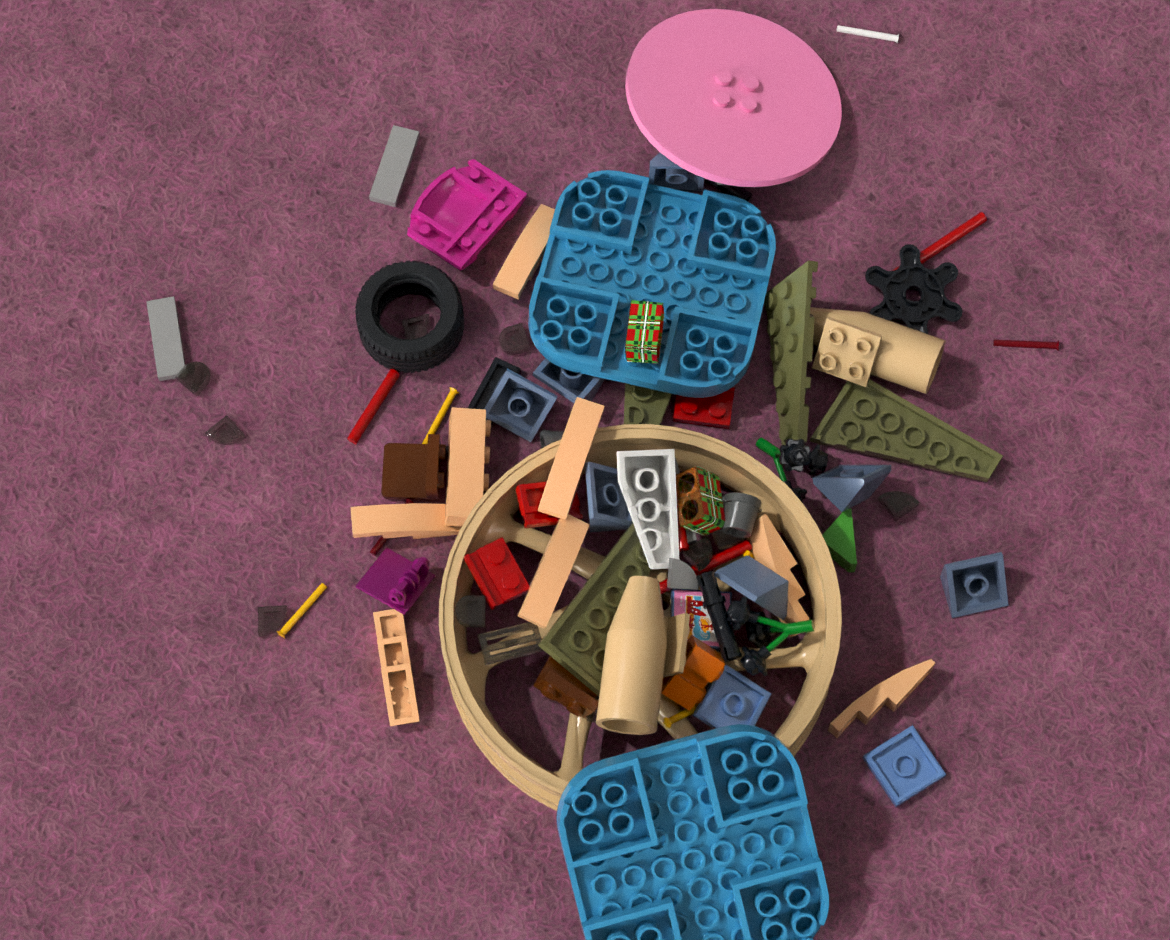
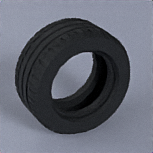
(398, 281)

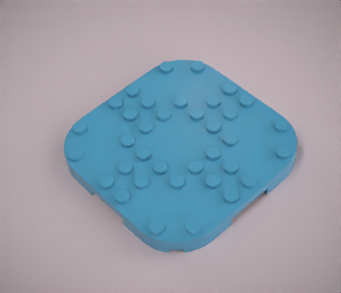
(652, 243)
(694, 842)

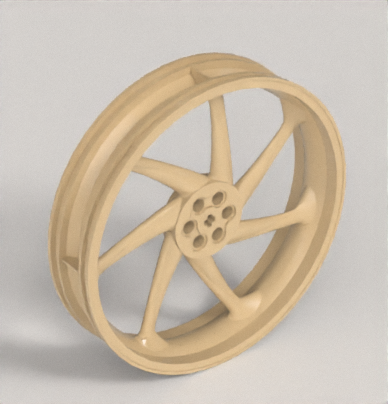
(494, 519)

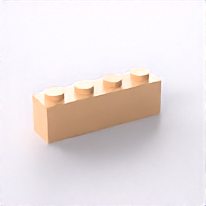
(466, 463)

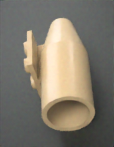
(862, 344)
(638, 655)

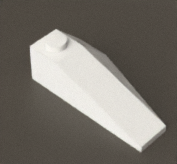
(651, 497)

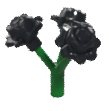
(794, 456)
(759, 632)

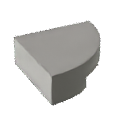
(681, 575)

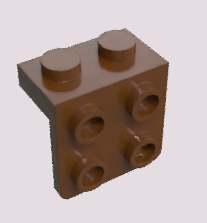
(413, 470)
(565, 688)

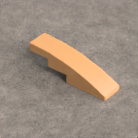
(525, 254)
(571, 458)
(401, 520)
(773, 553)
(553, 571)
(396, 667)
(889, 692)

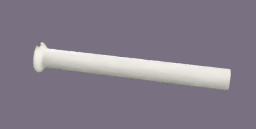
(867, 33)

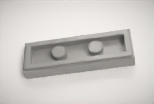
(394, 166)
(166, 337)

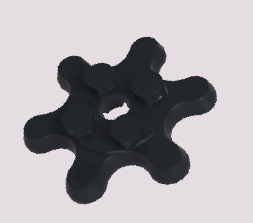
(913, 275)

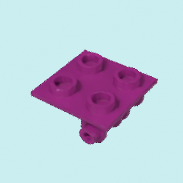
(396, 580)

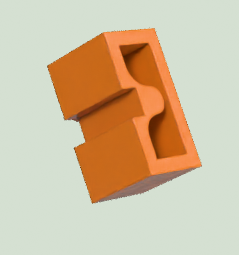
(701, 667)

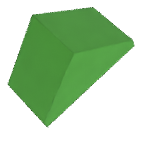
(841, 541)

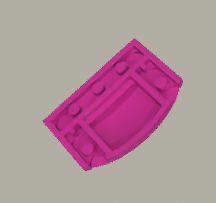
(463, 212)

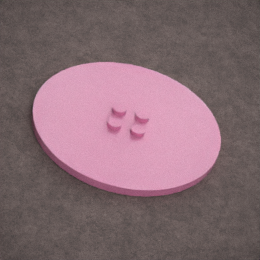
(733, 97)

